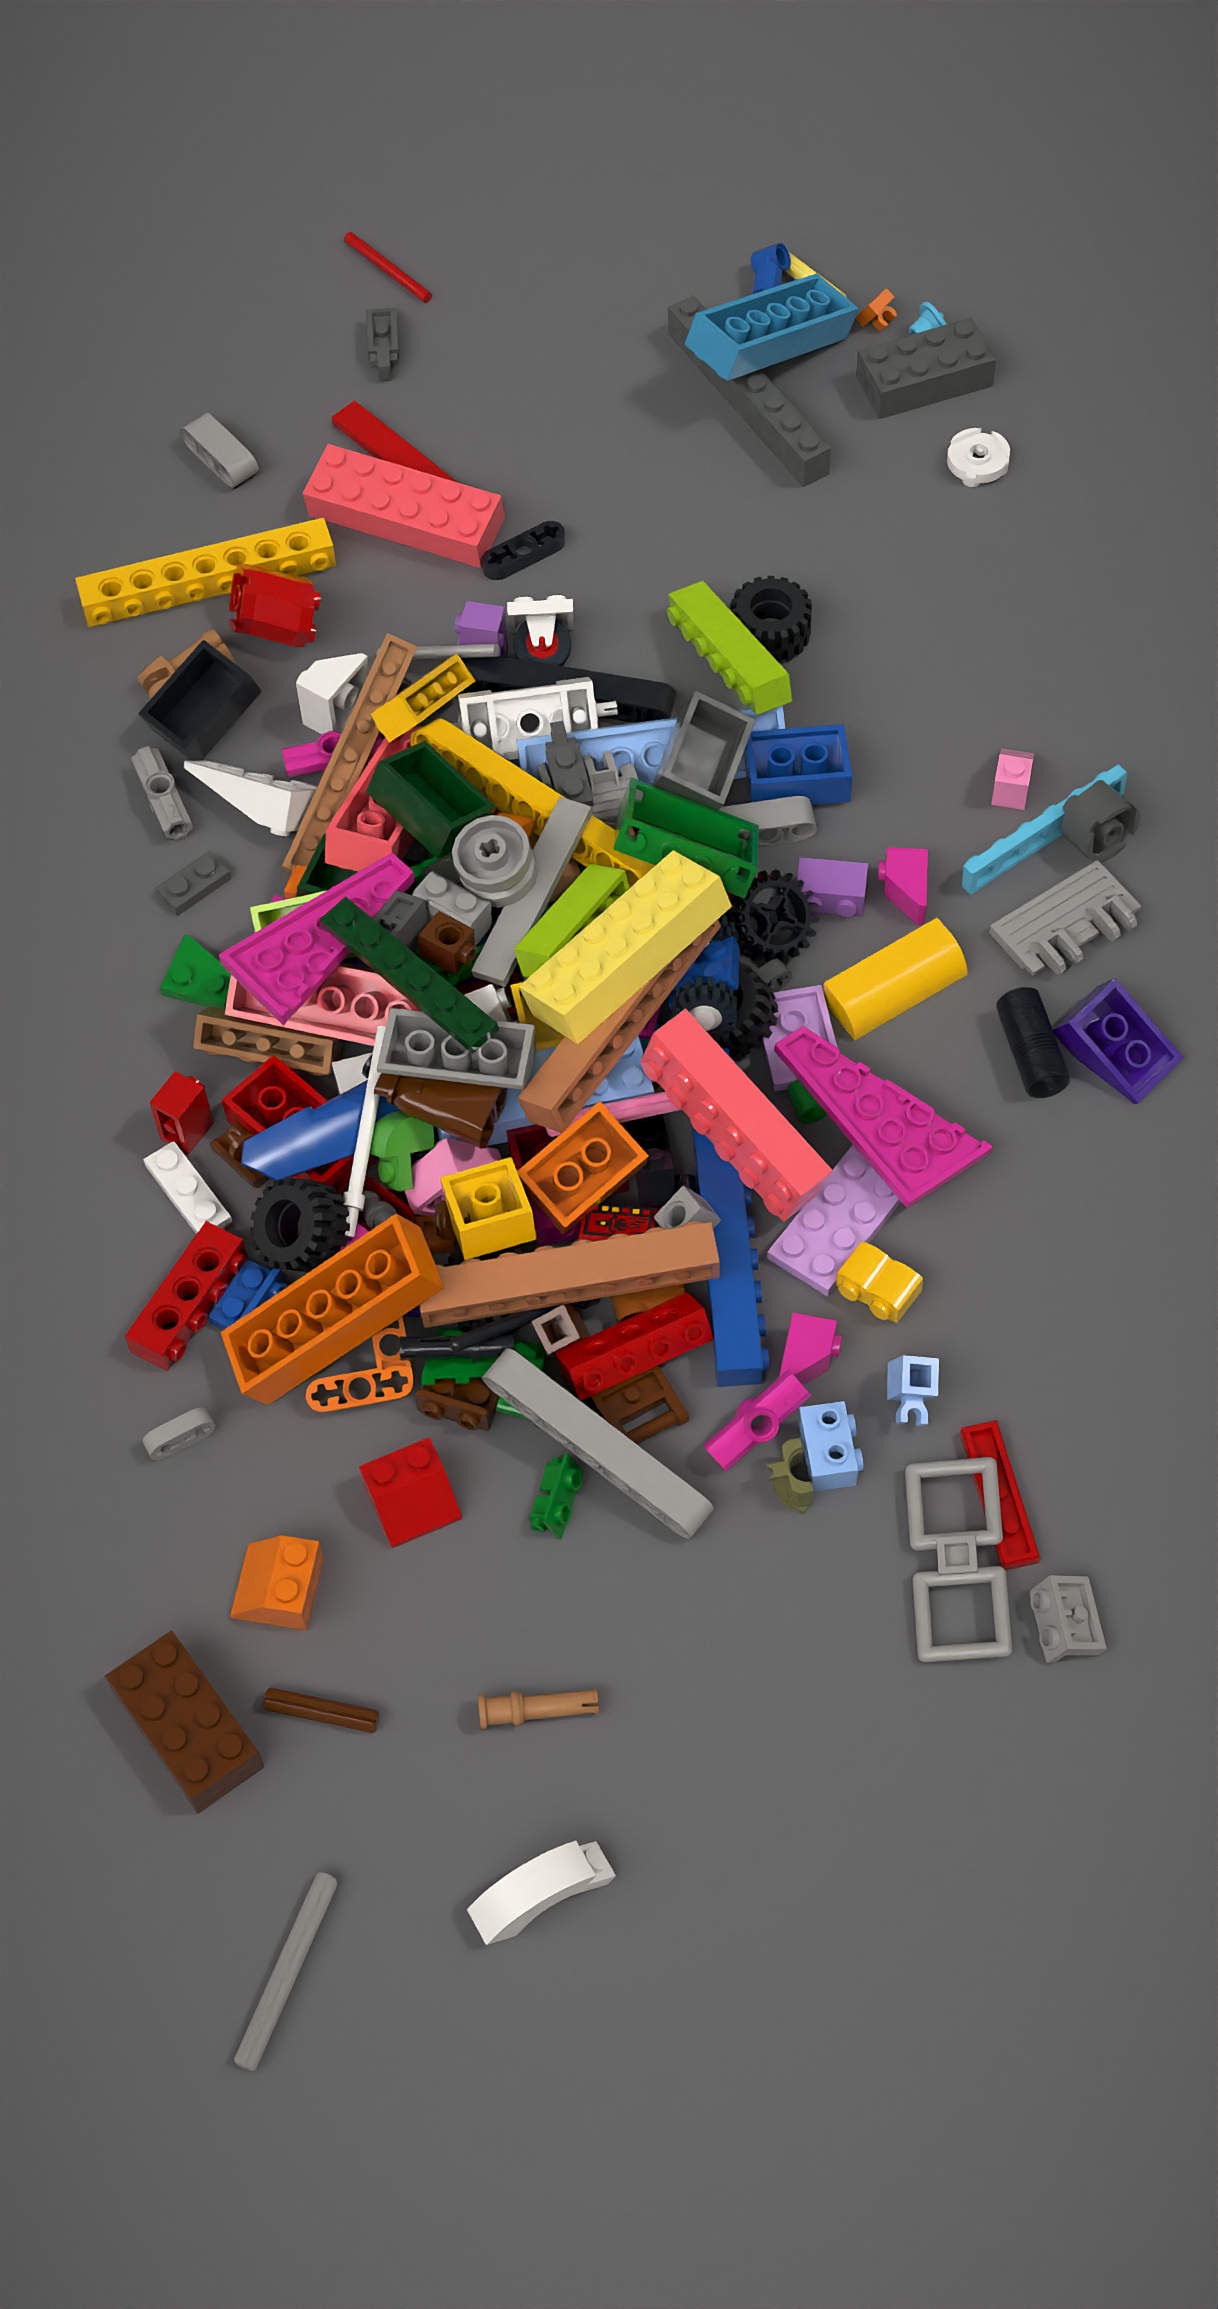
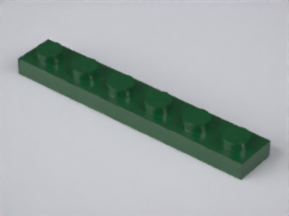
(409, 975)

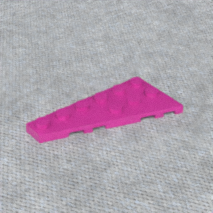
(295, 953)
(886, 1124)

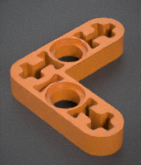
(385, 1366)

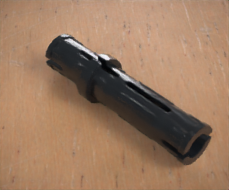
(439, 1348)

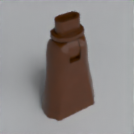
(452, 1106)

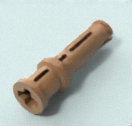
(517, 1708)

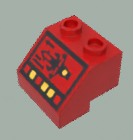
(616, 1219)

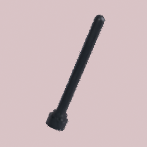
(506, 1324)

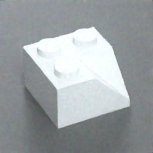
(330, 691)

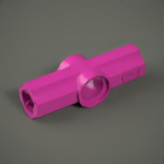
(315, 755)
(740, 1437)

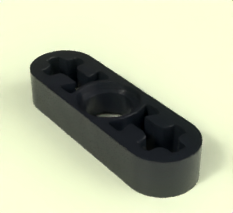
(516, 562)

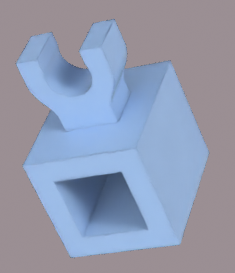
(912, 1382)

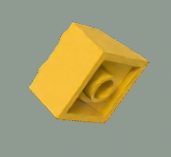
(487, 1196)

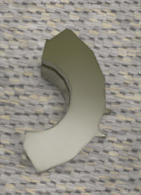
(789, 1490)

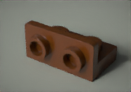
(467, 1404)

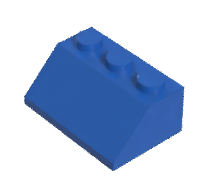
(799, 763)

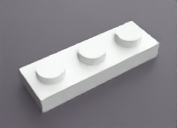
(186, 1188)

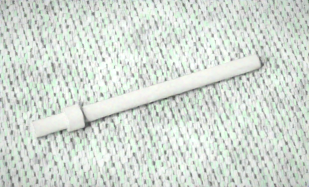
(353, 1197)

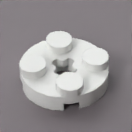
(978, 470)

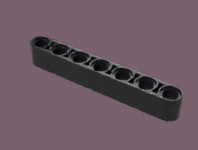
(635, 698)

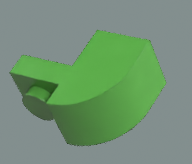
(393, 1141)

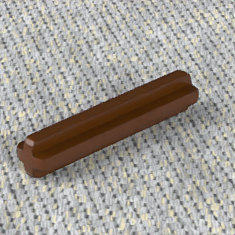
(321, 1710)

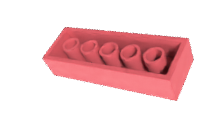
(404, 505)
(362, 828)
(343, 1007)
(734, 1116)

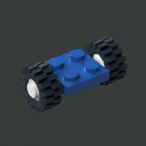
(710, 983)

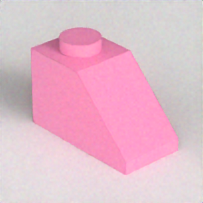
(1012, 779)

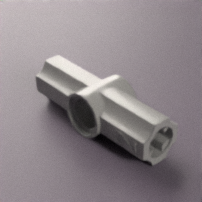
(162, 793)

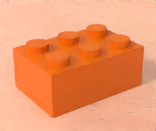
(581, 1167)

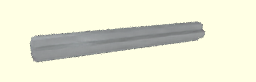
(285, 1971)

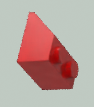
(410, 1492)

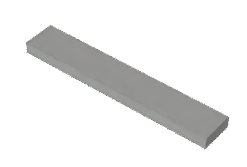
(516, 920)

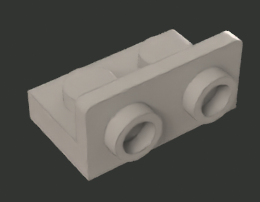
(1067, 1617)

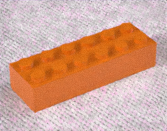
(331, 1309)

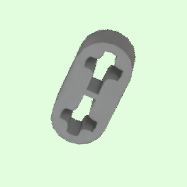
(178, 1434)

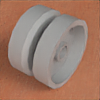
(495, 860)

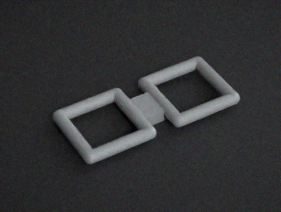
(958, 1560)

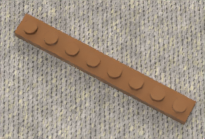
(352, 748)

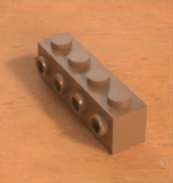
(259, 1041)

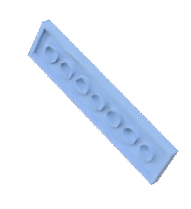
(632, 743)

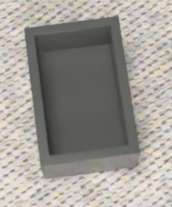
(704, 751)

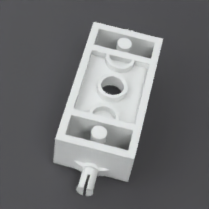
(497, 716)

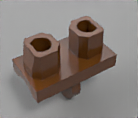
(230, 1147)

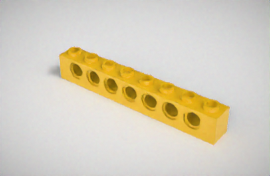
(202, 571)

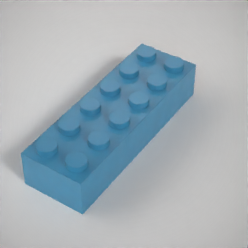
(770, 326)

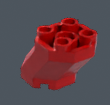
(273, 605)

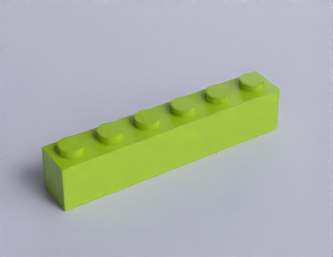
(729, 648)

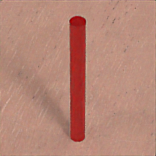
(388, 267)

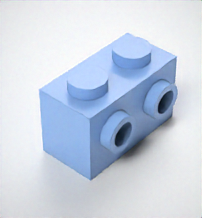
(828, 1446)

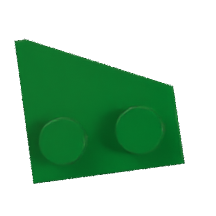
(196, 976)

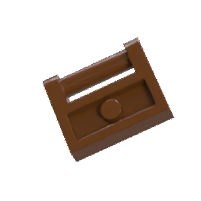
(636, 1397)

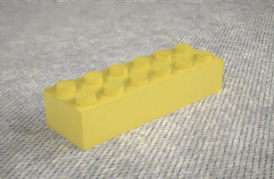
(625, 946)

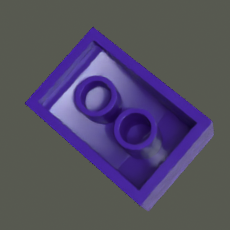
(1118, 1041)

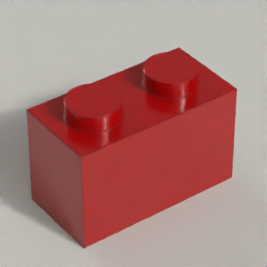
(182, 1111)

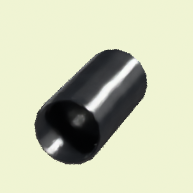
(1032, 1042)

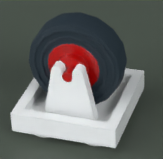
(541, 628)

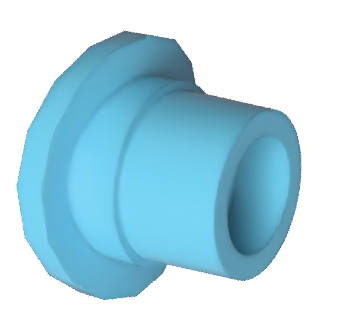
(928, 319)

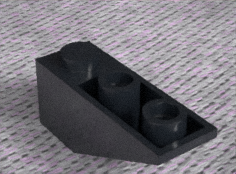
(656, 1179)

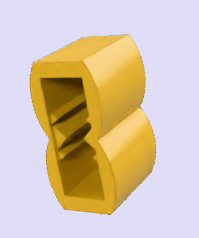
(878, 1282)

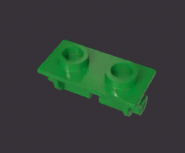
(562, 1480)

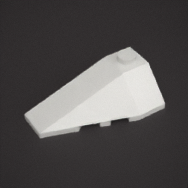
(261, 798)

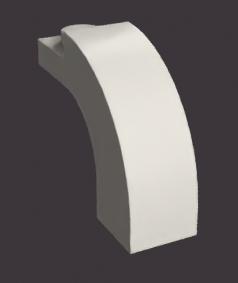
(537, 1886)

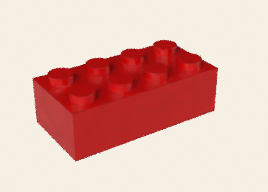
(273, 1095)

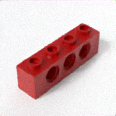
(208, 1248)
(634, 1346)

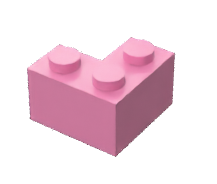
(445, 1159)

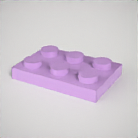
(795, 1009)

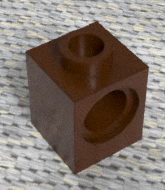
(444, 931)

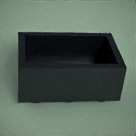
(200, 702)

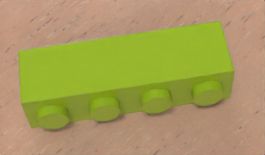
(574, 910)

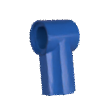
(768, 266)

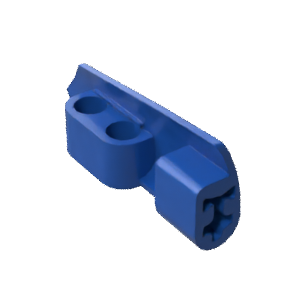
(311, 1136)

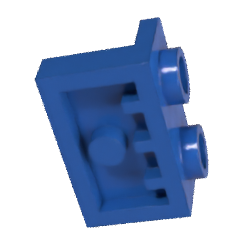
(246, 1292)

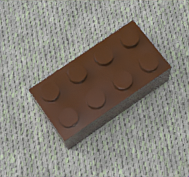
(185, 1721)

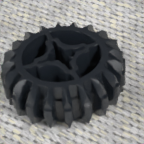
(779, 903)

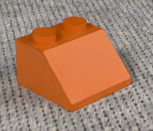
(279, 1582)

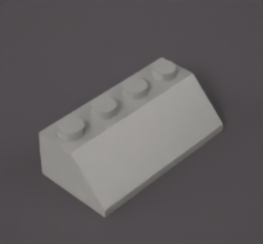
(422, 1049)

